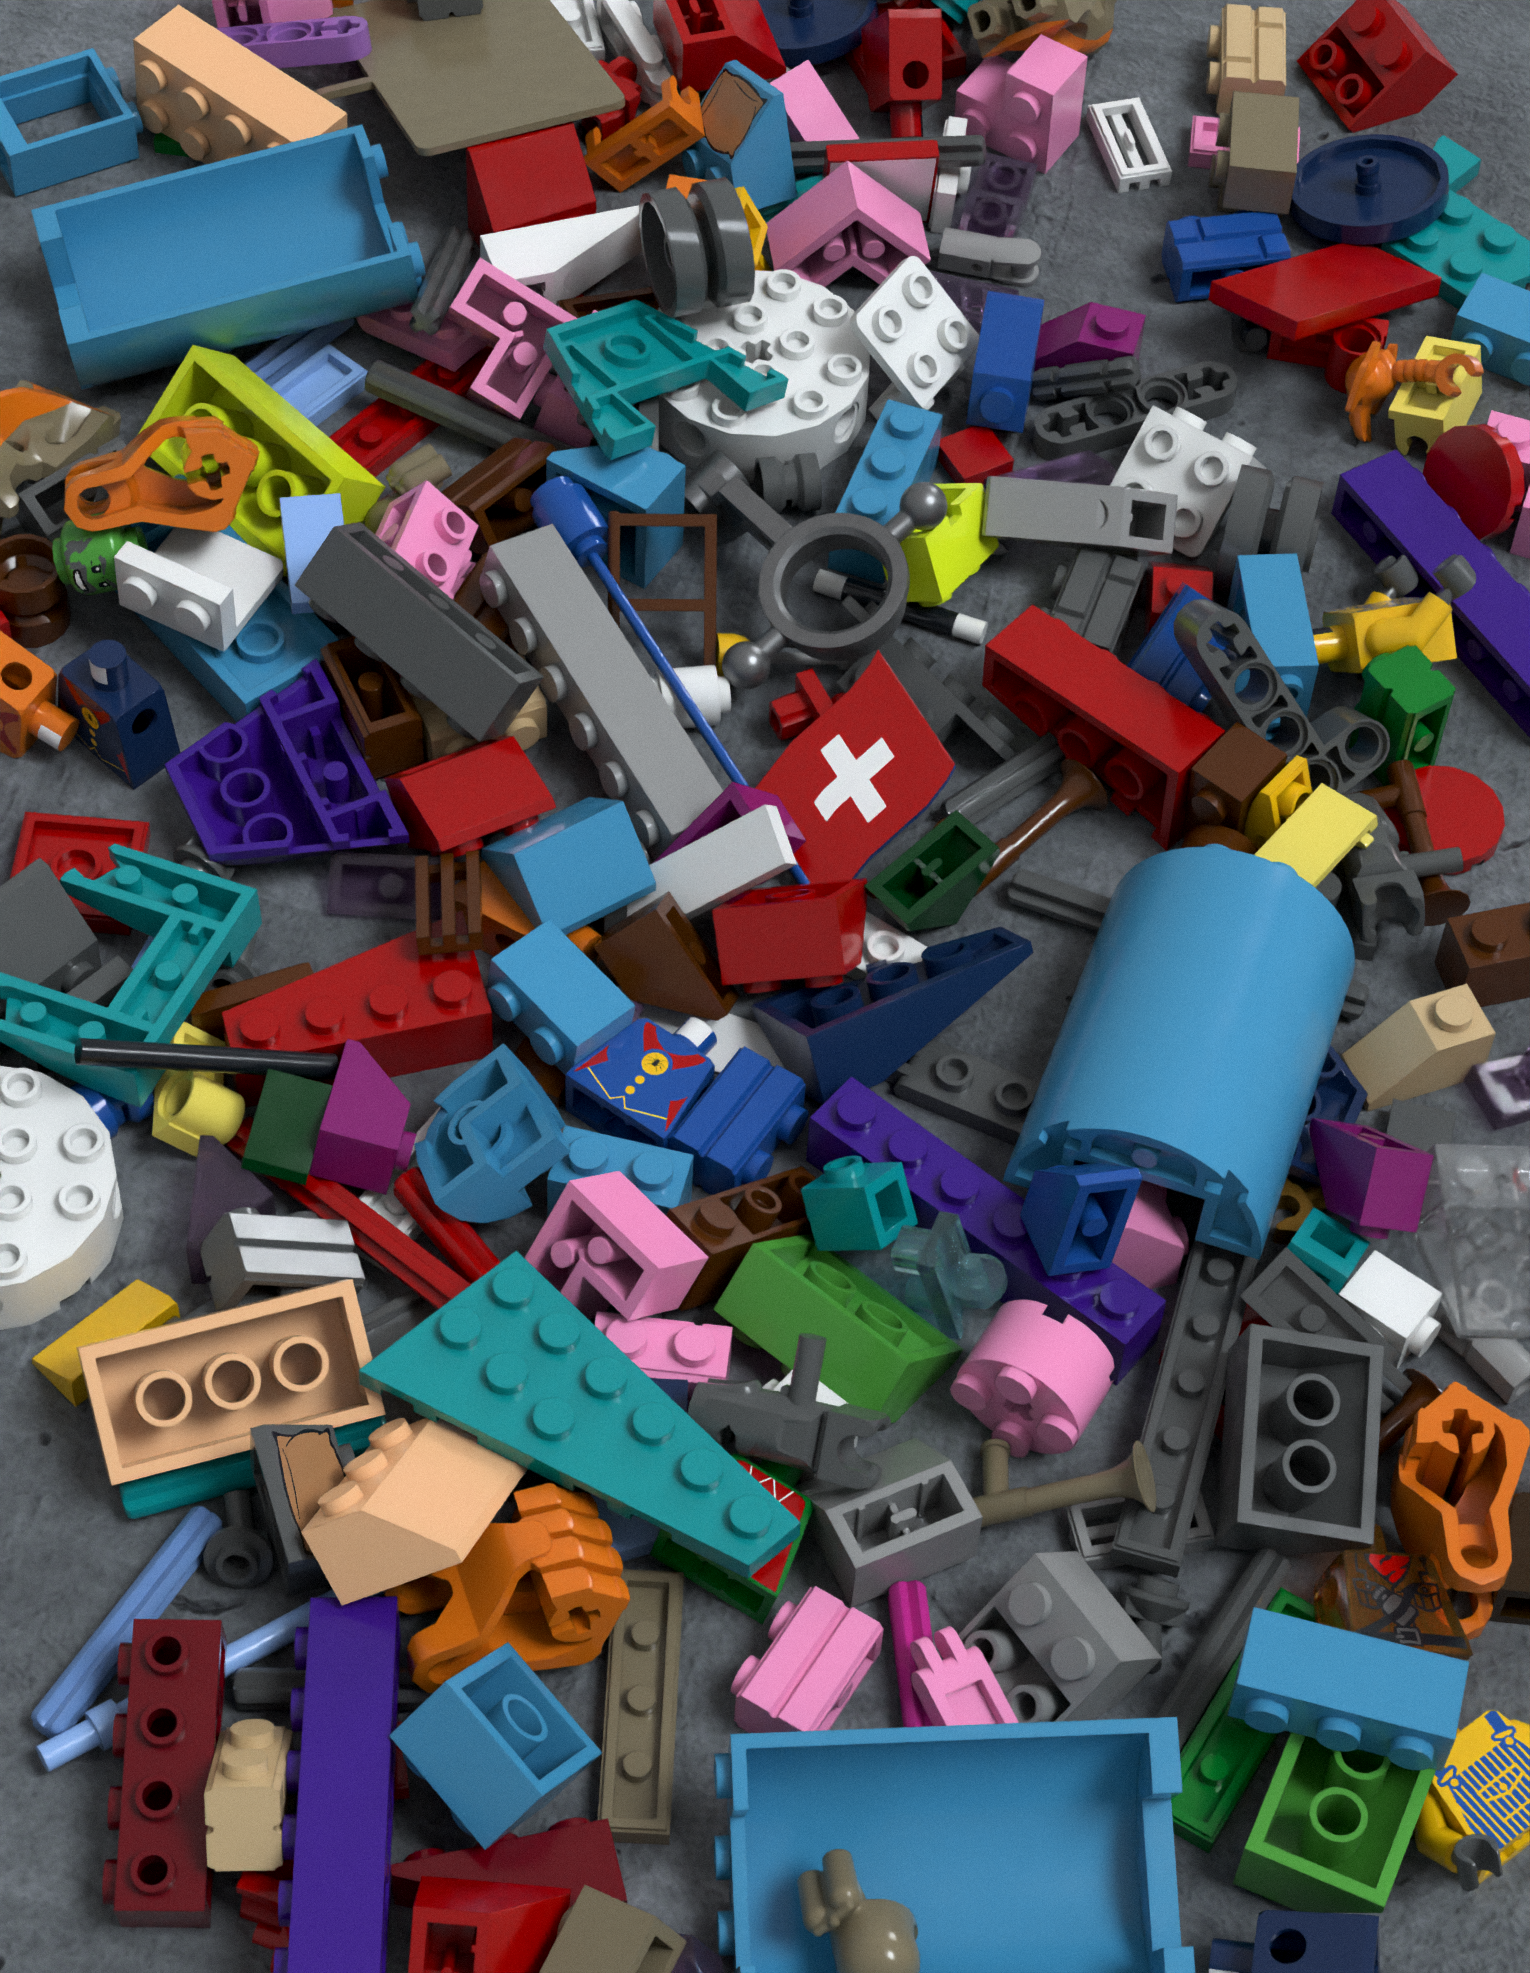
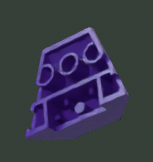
(283, 782)

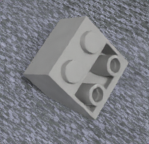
(899, 1528)
(1060, 1641)

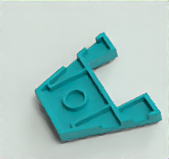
(1464, 237)
(639, 353)

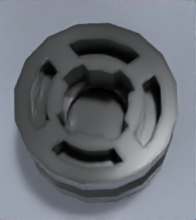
(792, 483)

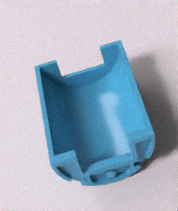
(226, 255)
(1197, 1036)
(997, 1837)

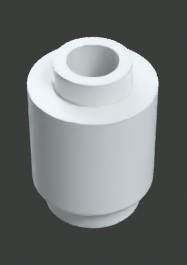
(706, 689)

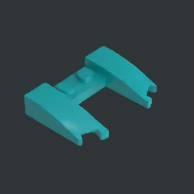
(195, 929)

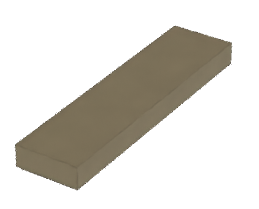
(642, 1709)

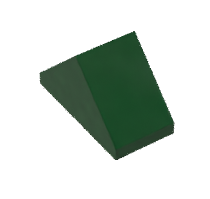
(936, 875)
(286, 1126)

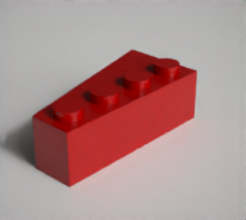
(1101, 716)
(396, 1003)

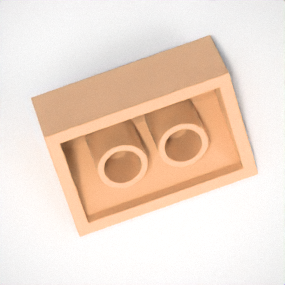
(407, 1507)

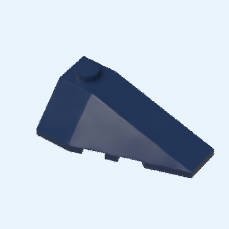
(887, 1016)

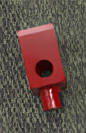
(903, 66)

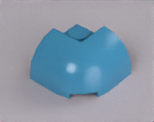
(490, 1140)

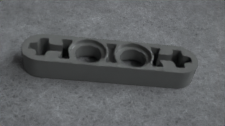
(1060, 435)

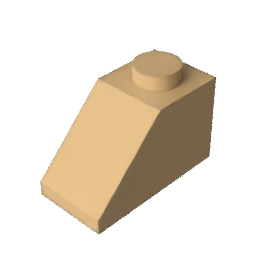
(1421, 1047)

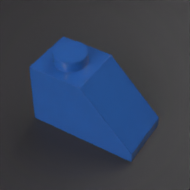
(1005, 362)
(1079, 1214)

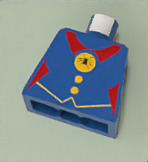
(642, 1080)

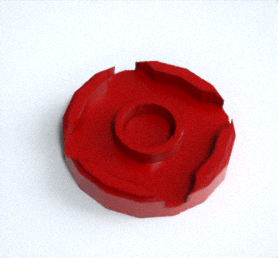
(1477, 477)
(1459, 814)

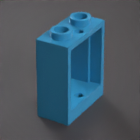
(75, 153)
(1272, 602)

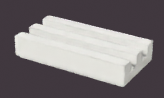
(1136, 173)

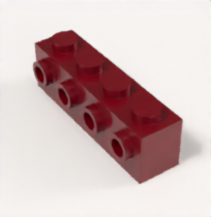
(167, 1752)

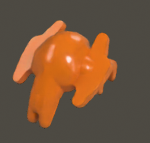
(1376, 374)

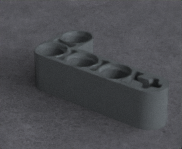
(1269, 698)

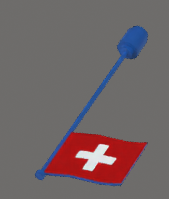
(846, 777)

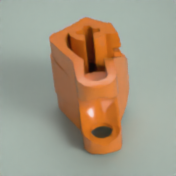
(150, 496)
(1481, 1455)
(534, 1582)

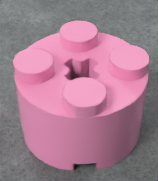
(1034, 1378)

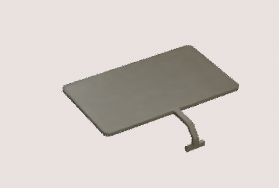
(478, 73)

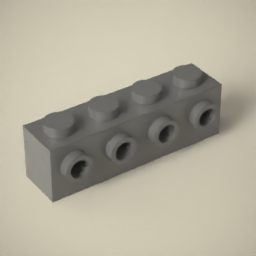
(418, 632)

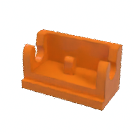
(648, 138)

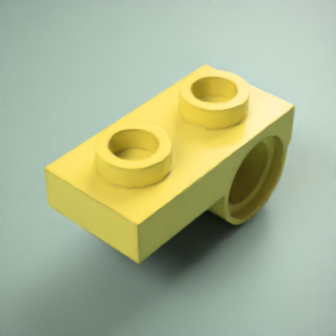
(195, 1102)

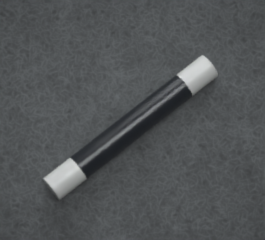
(929, 617)

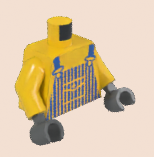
(1387, 624)
(1480, 1801)

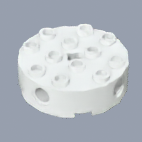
(802, 335)
(55, 1196)

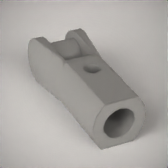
(987, 256)
(1498, 1361)

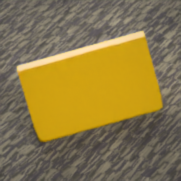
(129, 1311)

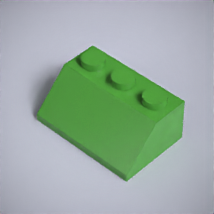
(875, 1345)
(1332, 1829)

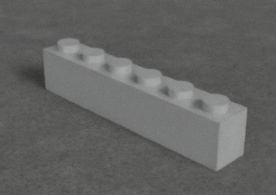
(598, 685)

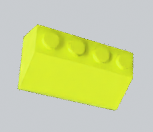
(292, 455)

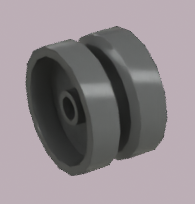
(697, 247)
(1259, 530)

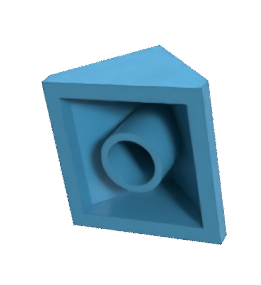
(573, 864)

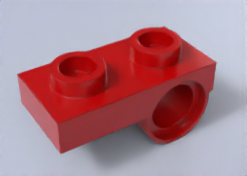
(1331, 348)

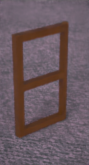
(705, 605)

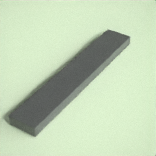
(1185, 1406)

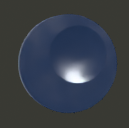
(817, 27)
(1369, 189)

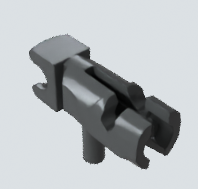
(1386, 881)
(790, 1423)

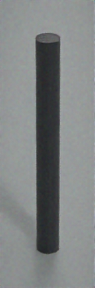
(204, 1058)

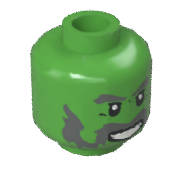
(88, 556)

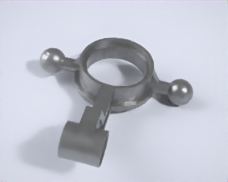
(723, 490)

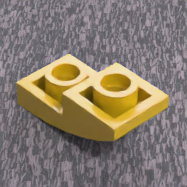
(1278, 801)

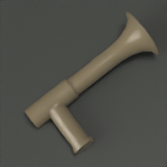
(1000, 1505)

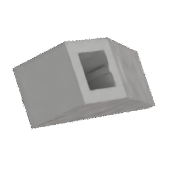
(1080, 515)

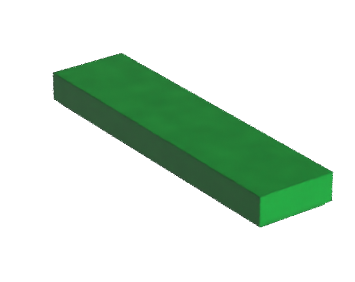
(1223, 1754)

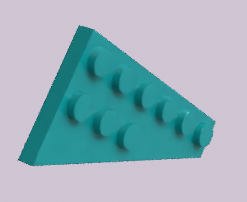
(569, 1405)

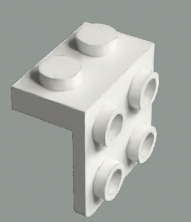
(913, 335)
(1182, 459)
(197, 583)

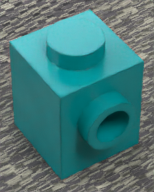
(858, 1204)

